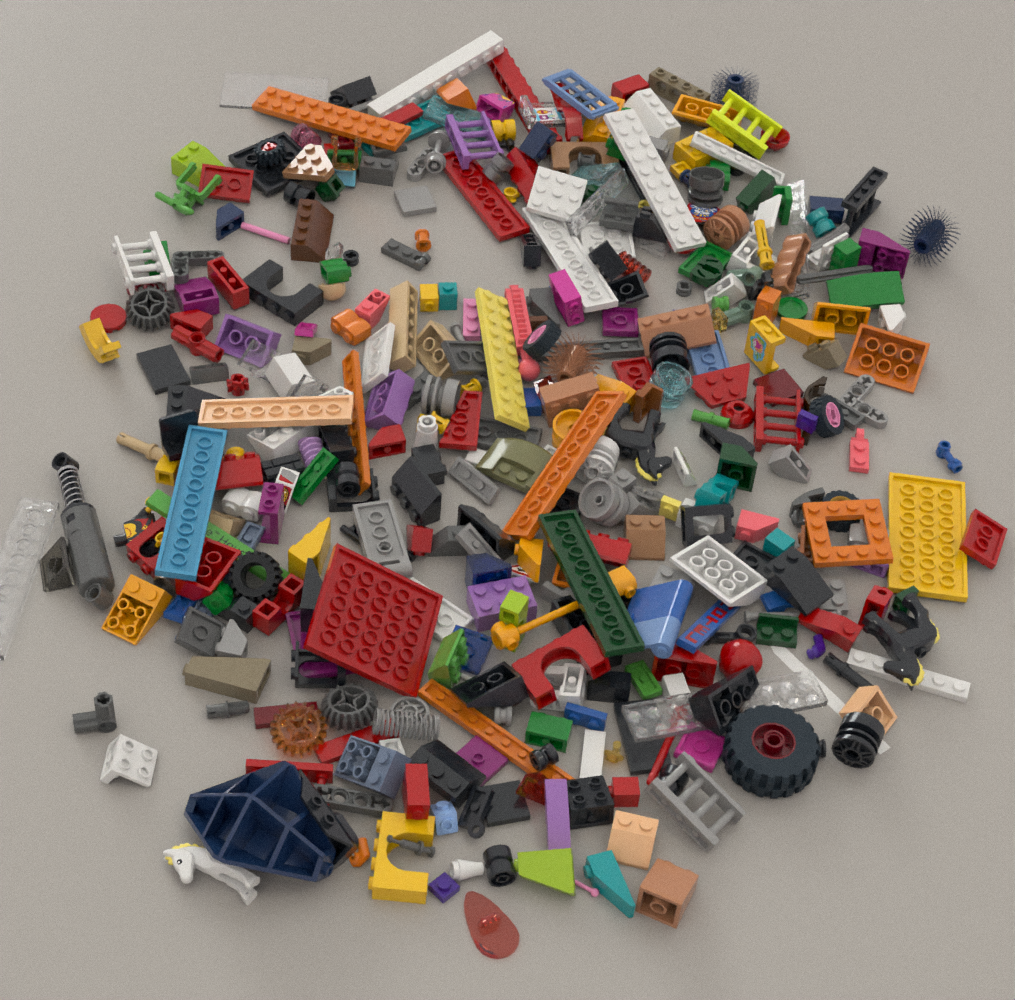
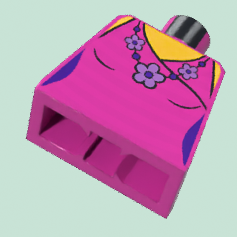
(495, 106)

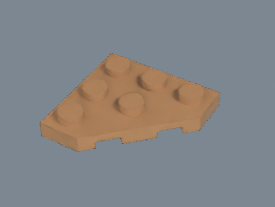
(310, 165)

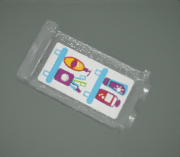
(543, 112)

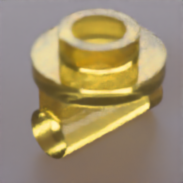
(614, 756)

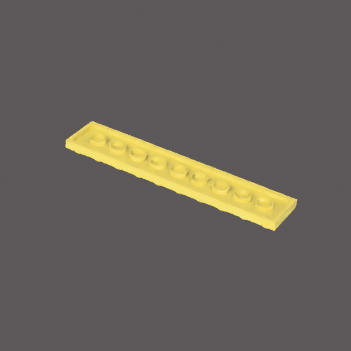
(501, 360)

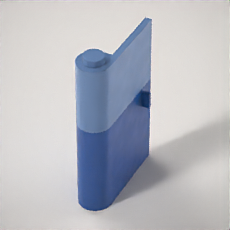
(660, 613)

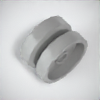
(603, 502)

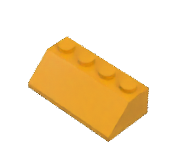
(697, 110)
(596, 129)

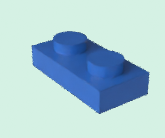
(585, 717)

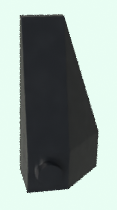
(629, 288)

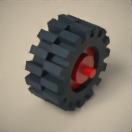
(270, 151)

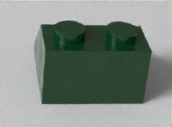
(738, 465)

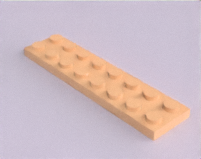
(276, 412)

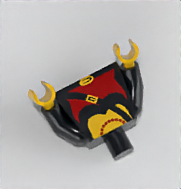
(135, 527)

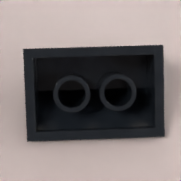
(416, 493)
(497, 539)
(448, 772)

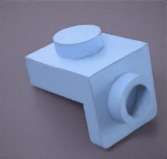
(445, 817)

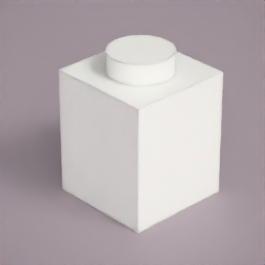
(674, 685)

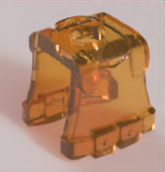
(345, 166)

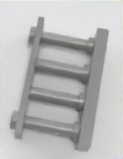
(682, 815)

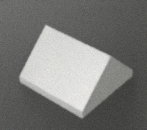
(285, 373)

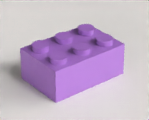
(486, 598)

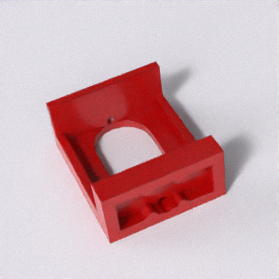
(146, 564)

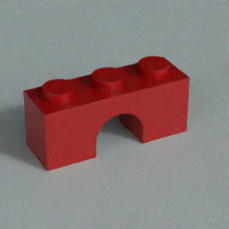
(271, 615)

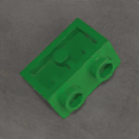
(786, 202)

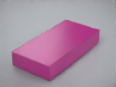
(305, 329)

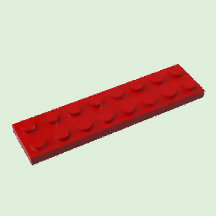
(485, 199)

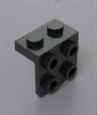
(173, 432)

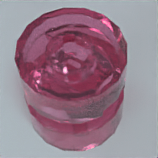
(304, 135)

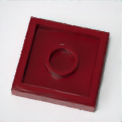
(778, 385)

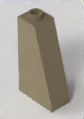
(229, 676)

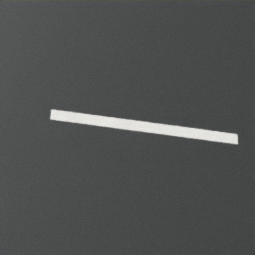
(833, 701)

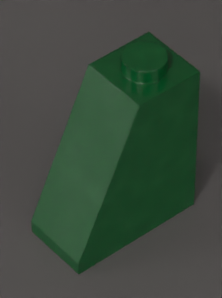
(756, 192)

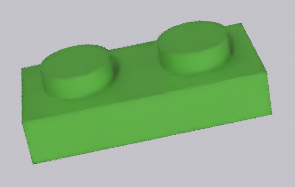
(643, 680)

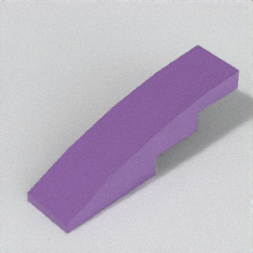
(557, 814)

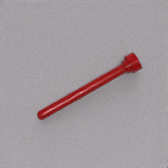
(660, 759)

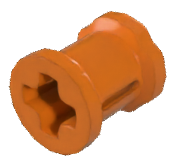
(422, 238)

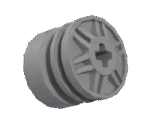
(440, 396)

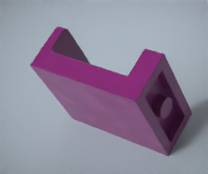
(272, 509)

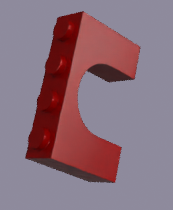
(574, 645)

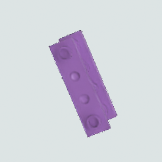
(461, 147)

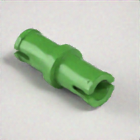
(710, 418)

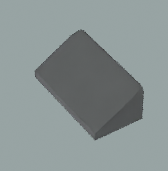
(209, 373)

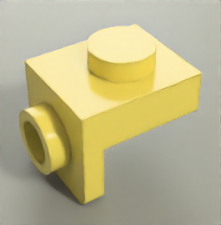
(669, 507)

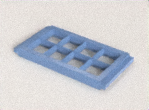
(550, 82)

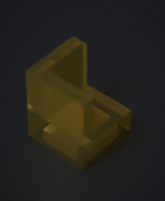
(720, 320)

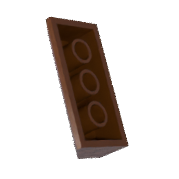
(311, 231)

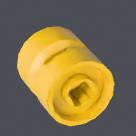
(504, 129)

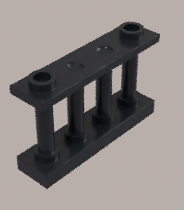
(862, 200)

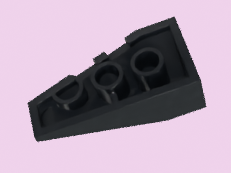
(723, 700)

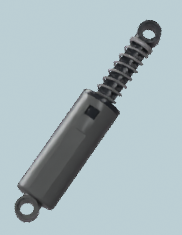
(84, 537)

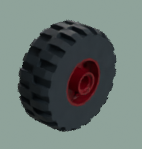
(771, 751)

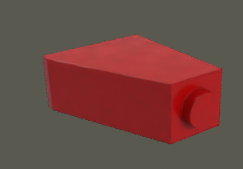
(415, 791)

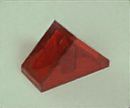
(533, 787)

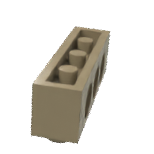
(671, 86)

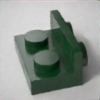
(777, 630)

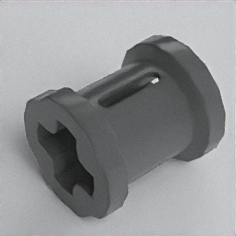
(584, 160)

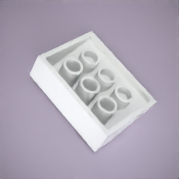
(720, 572)

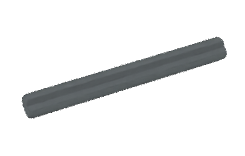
(832, 274)

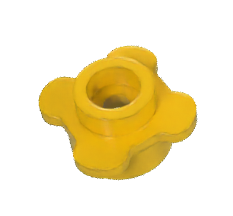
(511, 194)

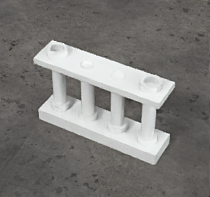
(157, 254)

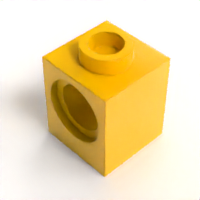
(428, 297)

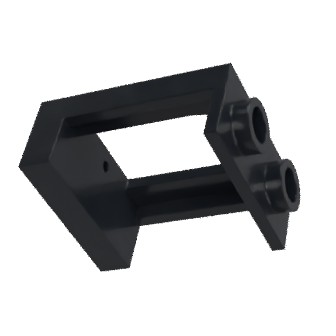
(347, 506)
(687, 526)
(301, 656)

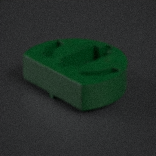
(707, 271)

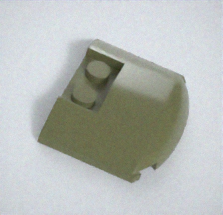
(514, 462)

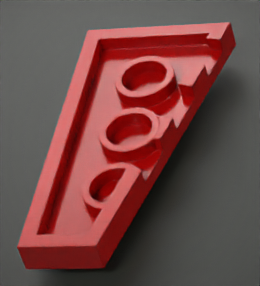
(464, 423)

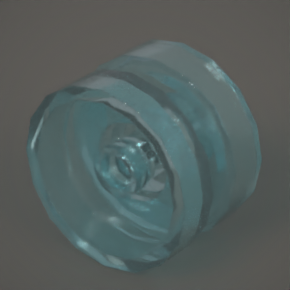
(674, 381)

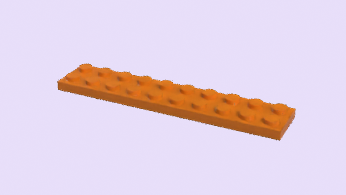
(332, 118)
(564, 464)

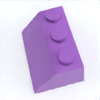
(238, 333)
(389, 400)

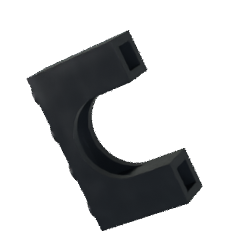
(290, 308)

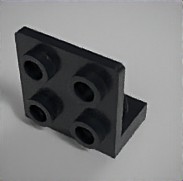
(608, 260)
(589, 802)

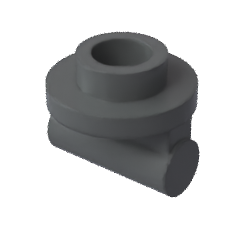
(798, 518)

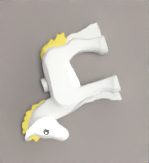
(188, 857)

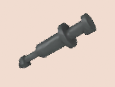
(418, 847)

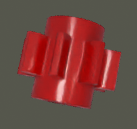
(237, 384)

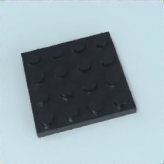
(267, 178)

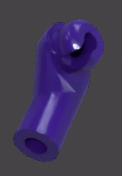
(818, 648)

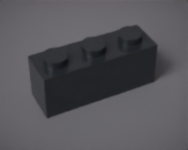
(337, 442)

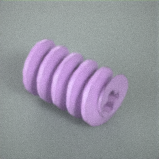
(309, 448)

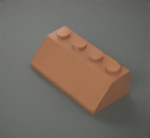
(691, 322)

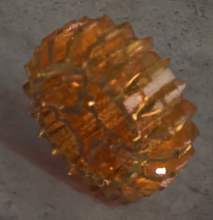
(286, 719)

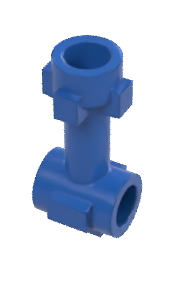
(943, 452)

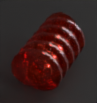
(634, 265)

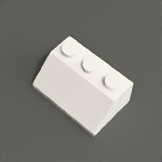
(768, 212)

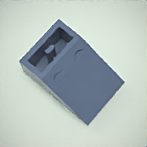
(372, 766)

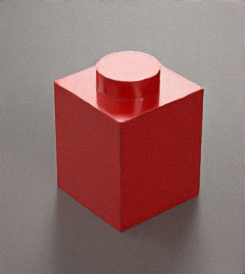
(625, 791)

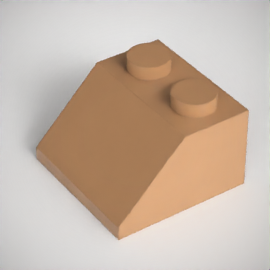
(647, 536)

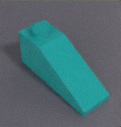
(607, 878)

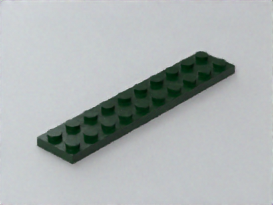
(591, 583)

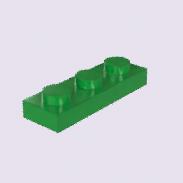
(313, 475)

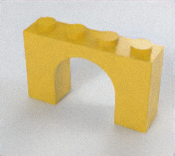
(388, 881)

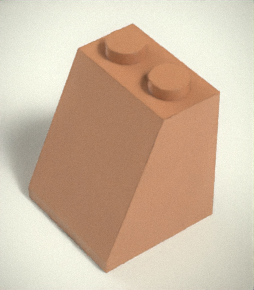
(666, 892)

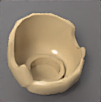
(333, 291)

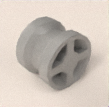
(503, 715)

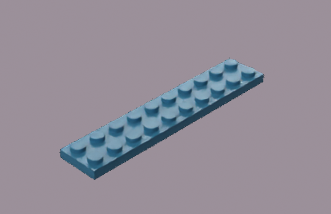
(191, 503)

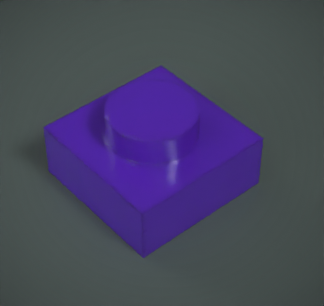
(806, 421)
(443, 887)

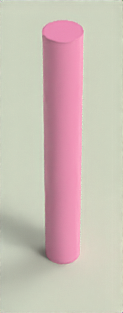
(266, 233)

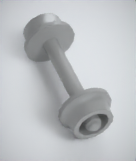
(435, 161)

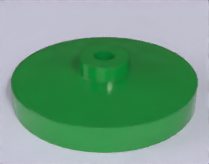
(792, 308)

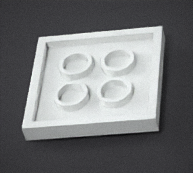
(555, 194)
(594, 235)

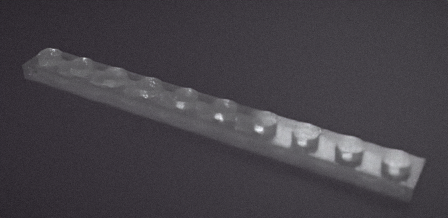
(798, 225)

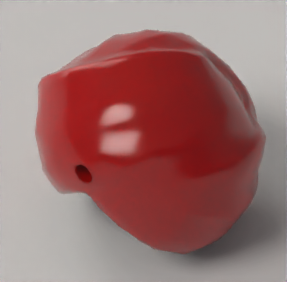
(738, 655)

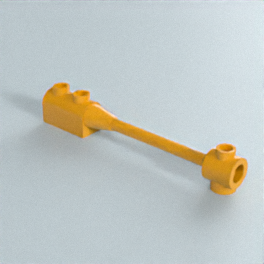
(508, 635)

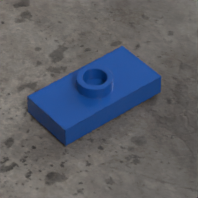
(178, 608)

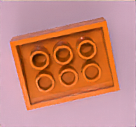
(887, 358)

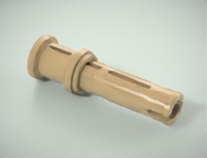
(151, 451)

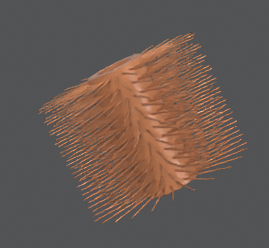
(573, 360)

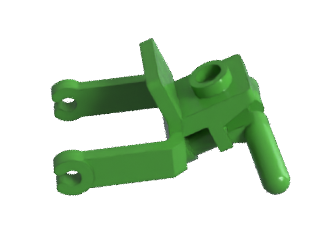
(188, 196)

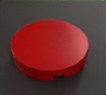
(111, 316)

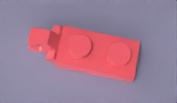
(859, 453)

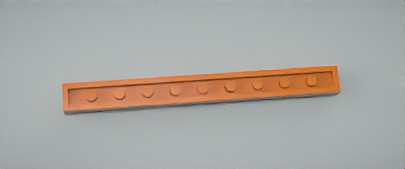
(357, 429)
(485, 728)

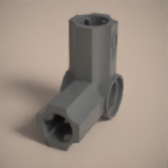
(101, 719)

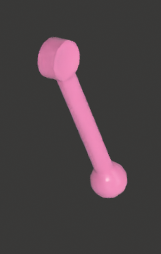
(594, 892)

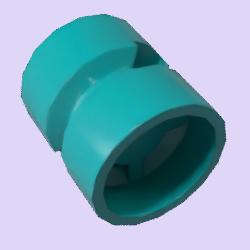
(820, 222)

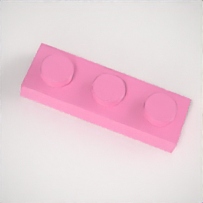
(471, 323)

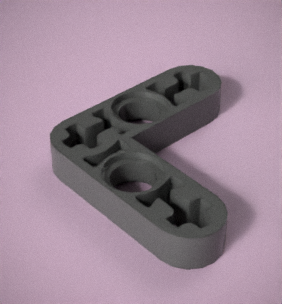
(183, 259)

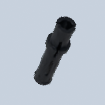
(843, 670)

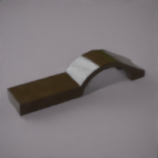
(812, 391)

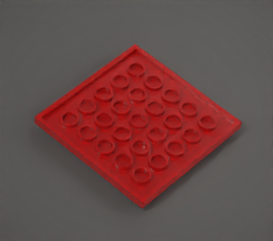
(373, 622)

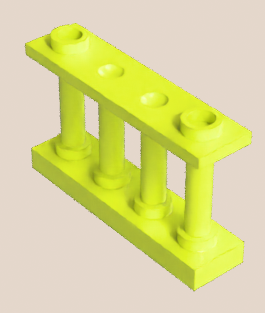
(736, 133)

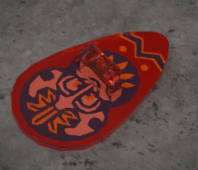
(489, 927)

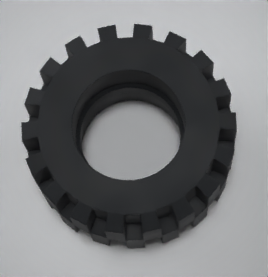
(244, 564)

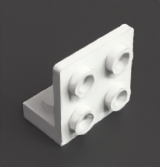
(822, 257)
(130, 760)

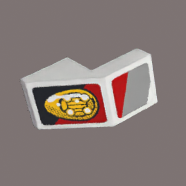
(289, 479)

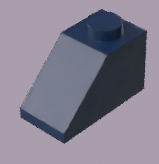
(228, 220)

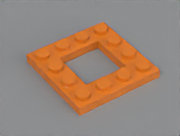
(823, 555)

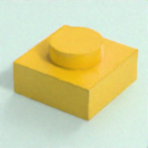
(677, 168)

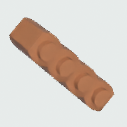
(789, 262)

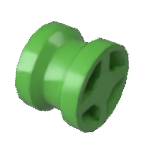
(722, 303)

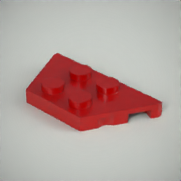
(722, 385)

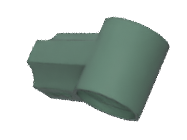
(745, 274)
(742, 313)

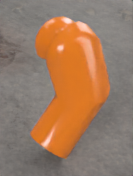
(362, 855)

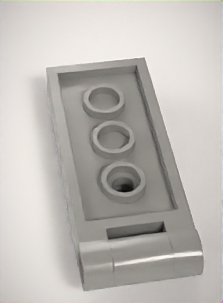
(381, 536)

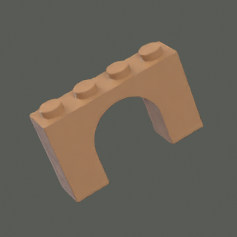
(563, 153)

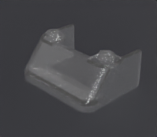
(257, 360)

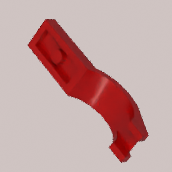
(572, 116)

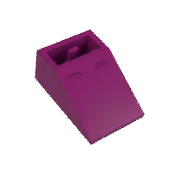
(882, 252)
(197, 294)

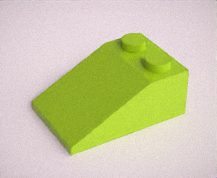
(194, 153)

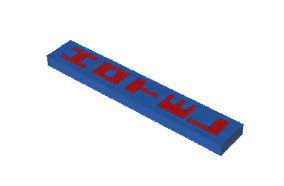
(706, 626)

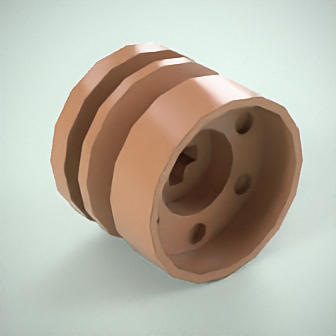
(726, 226)

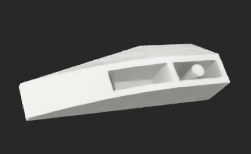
(283, 441)

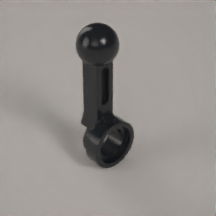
(724, 637)

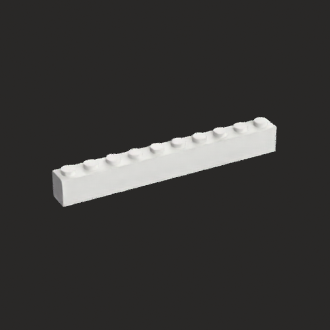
(428, 81)

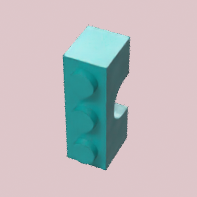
(716, 491)

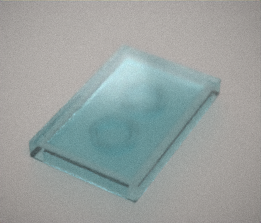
(597, 173)

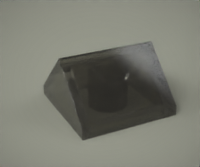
(57, 567)

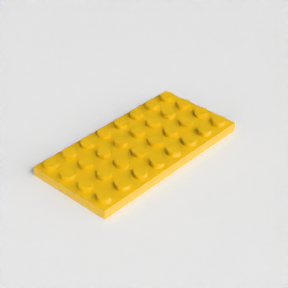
(926, 536)

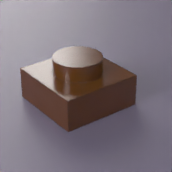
(535, 321)

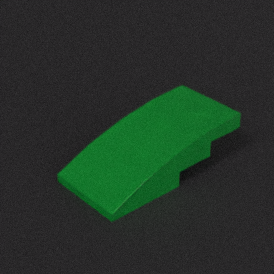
(867, 290)

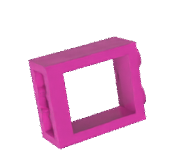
(566, 297)

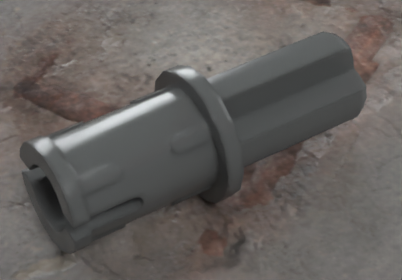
(227, 709)

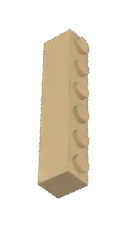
(404, 316)

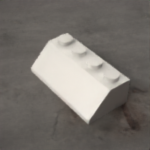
(654, 115)

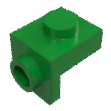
(219, 599)

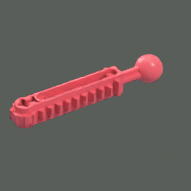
(521, 326)

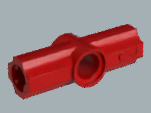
(197, 343)

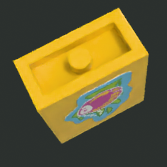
(761, 343)

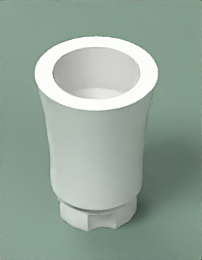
(426, 432)

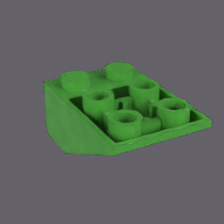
(450, 659)

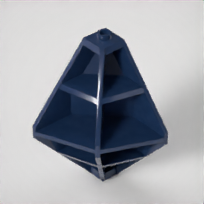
(262, 824)

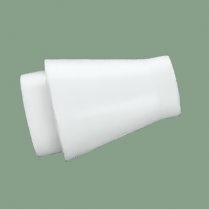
(465, 869)

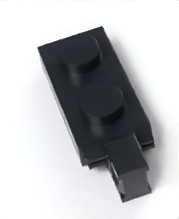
(759, 285)

